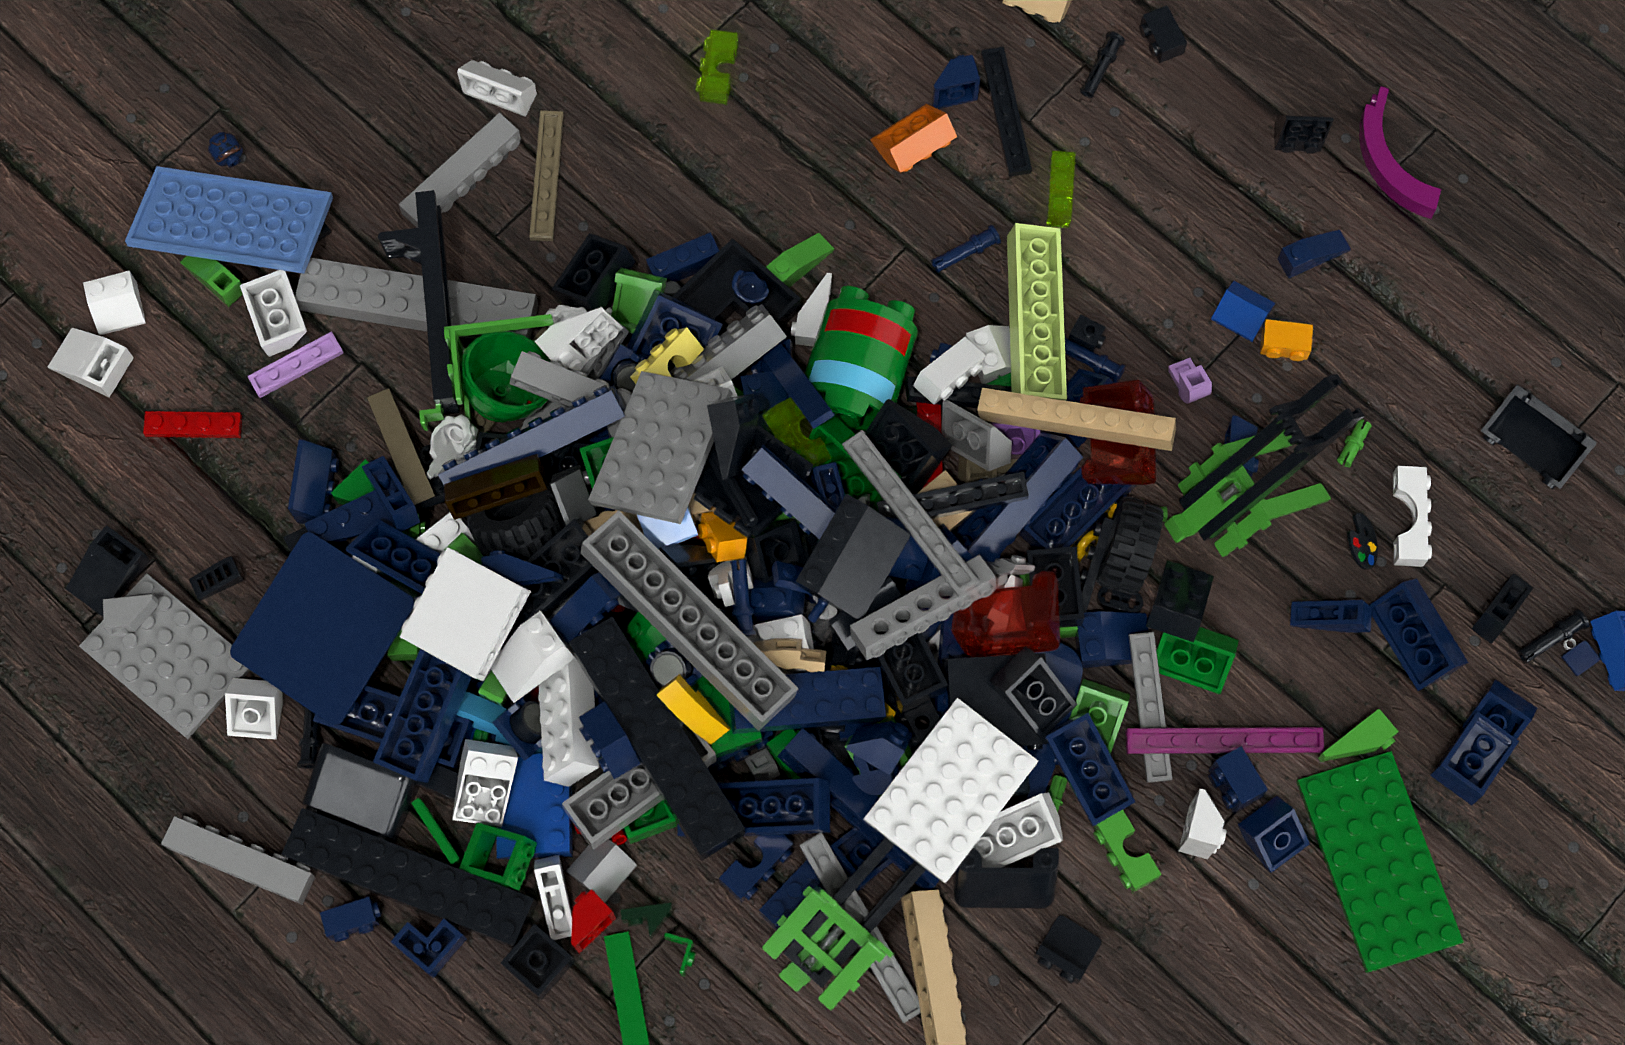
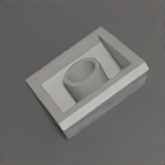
(602, 869)

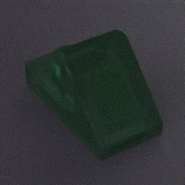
(654, 914)

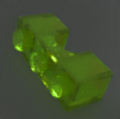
(720, 49)
(1060, 189)
(785, 424)

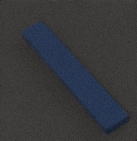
(797, 385)

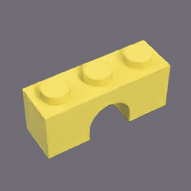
(678, 347)

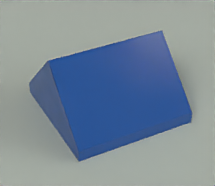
(1242, 311)

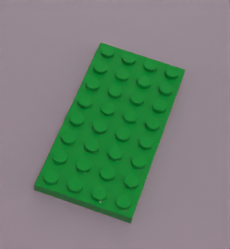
(1379, 862)

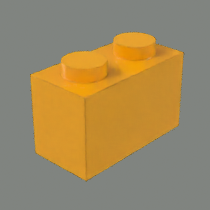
(1286, 340)
(721, 538)

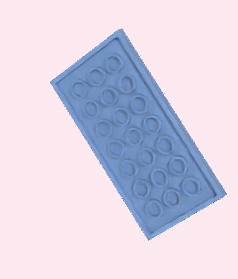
(229, 219)

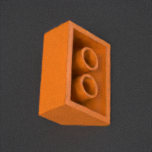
(914, 138)

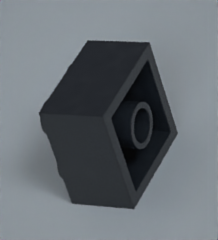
(538, 961)

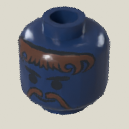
(225, 149)

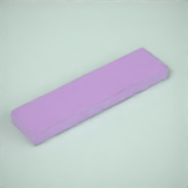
(295, 364)

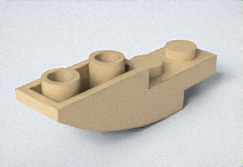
(788, 654)

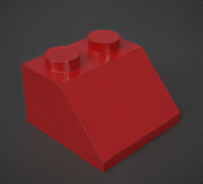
(589, 919)

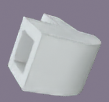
(722, 581)

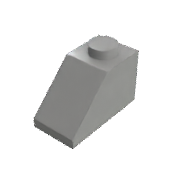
(127, 613)

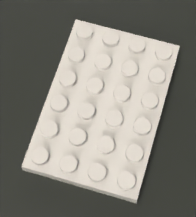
(950, 790)

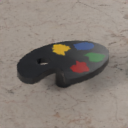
(1362, 546)

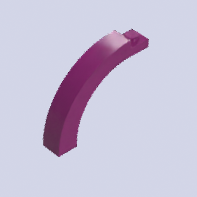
(1384, 169)

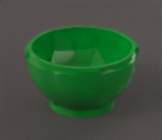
(488, 370)

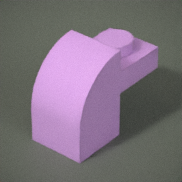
(1190, 380)

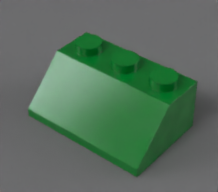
(1200, 662)

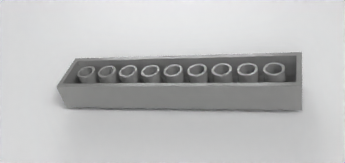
(399, 297)
(689, 620)

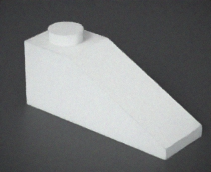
(811, 313)
(554, 896)

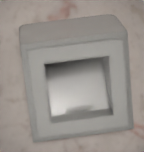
(762, 766)

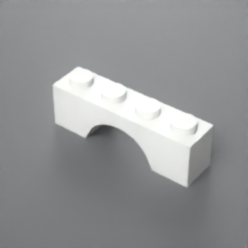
(1411, 487)

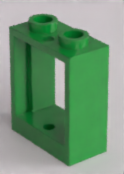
(480, 848)

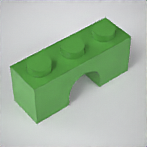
(1134, 871)

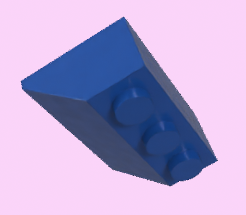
(1610, 635)

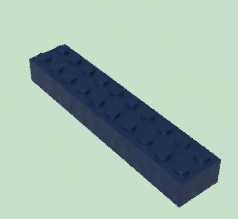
(994, 528)

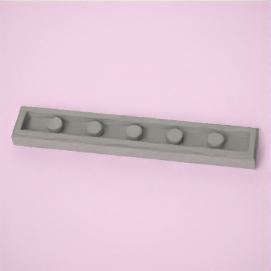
(1149, 700)

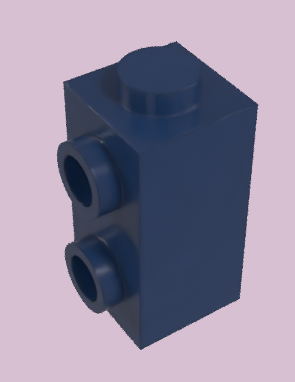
(351, 918)

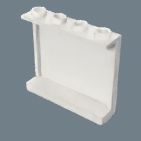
(464, 614)

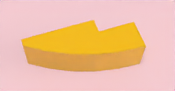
(693, 709)

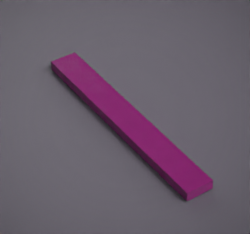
(1224, 740)

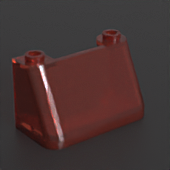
(1117, 461)
(1011, 620)

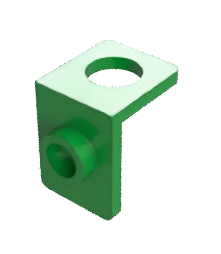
(689, 954)

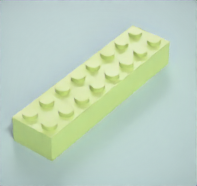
(1036, 311)

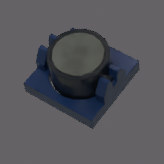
(622, 370)
(667, 664)
(521, 726)

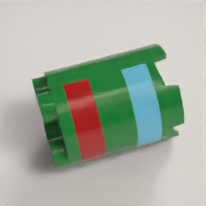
(861, 355)

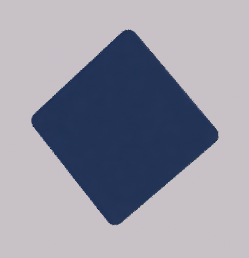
(322, 628)

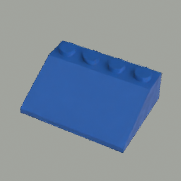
(536, 812)

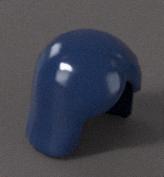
(749, 287)

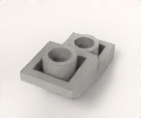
(1016, 566)

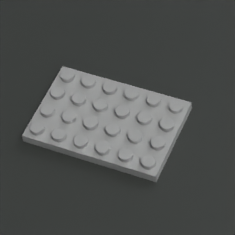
(658, 448)
(169, 661)

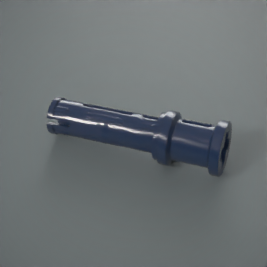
(975, 244)
(1100, 364)
(742, 611)

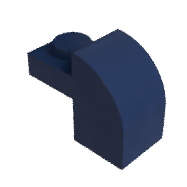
(871, 778)

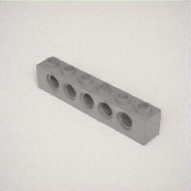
(908, 607)

